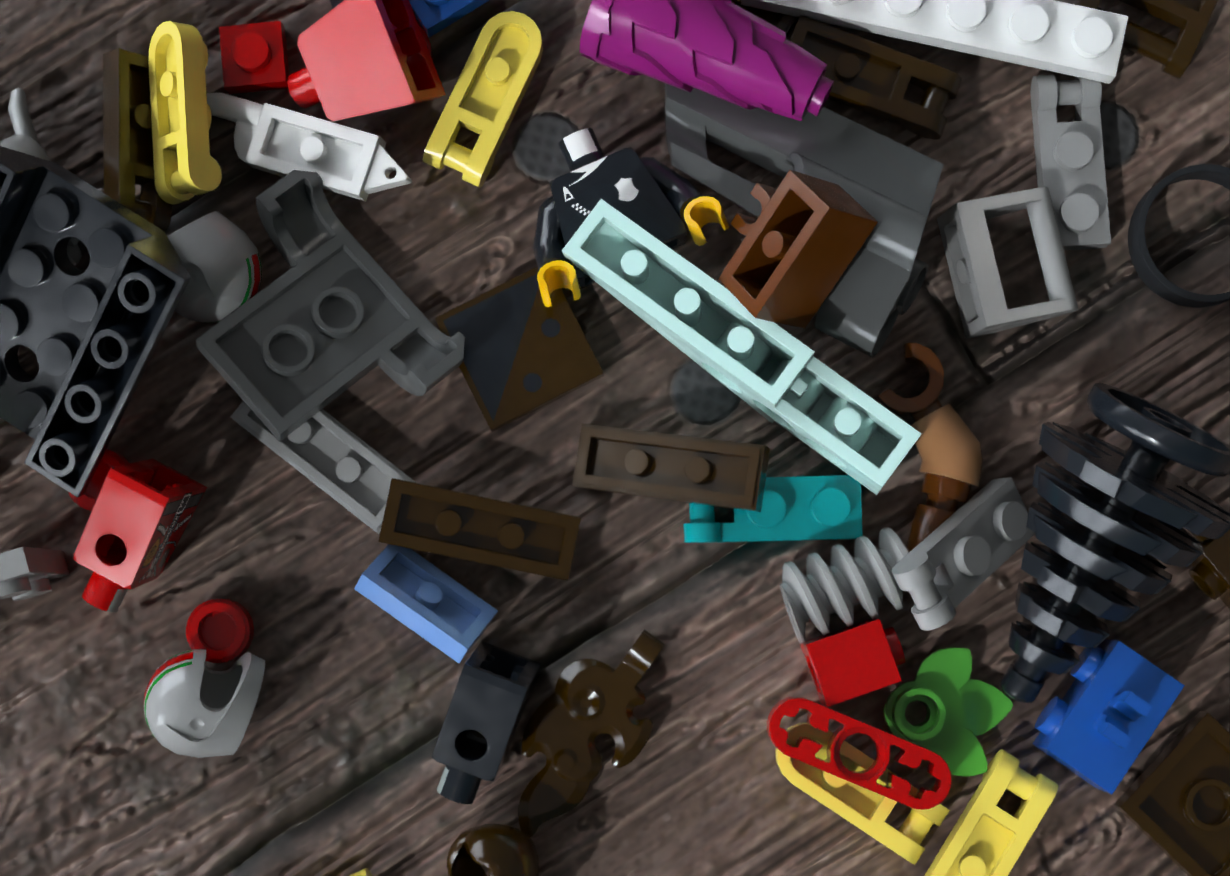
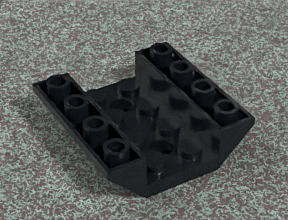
(84, 326)

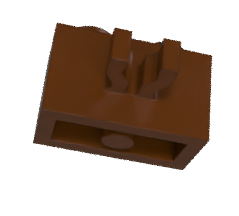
(795, 248)

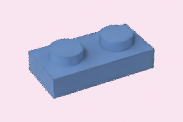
(426, 600)

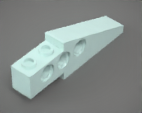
(742, 352)

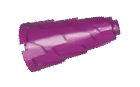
(708, 49)

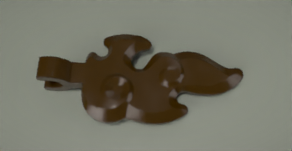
(586, 702)

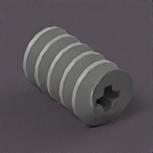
(843, 584)

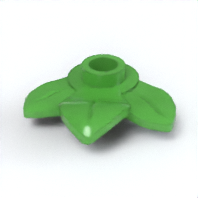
(955, 709)

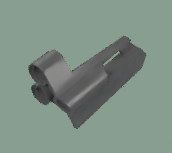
(877, 172)

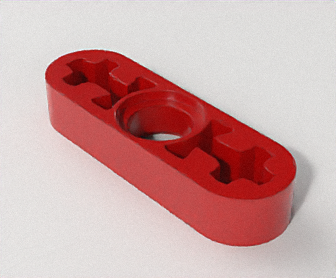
(909, 755)

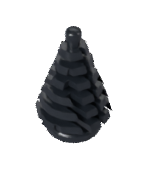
(1107, 528)

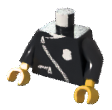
(634, 186)

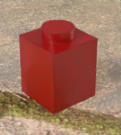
(853, 661)

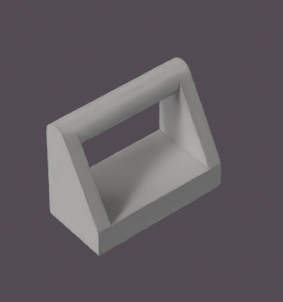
(975, 267)

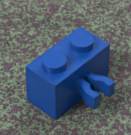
(1106, 713)

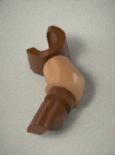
(946, 446)

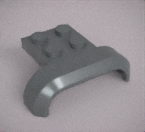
(322, 318)

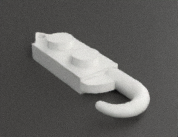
(287, 140)

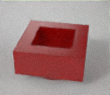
(254, 57)

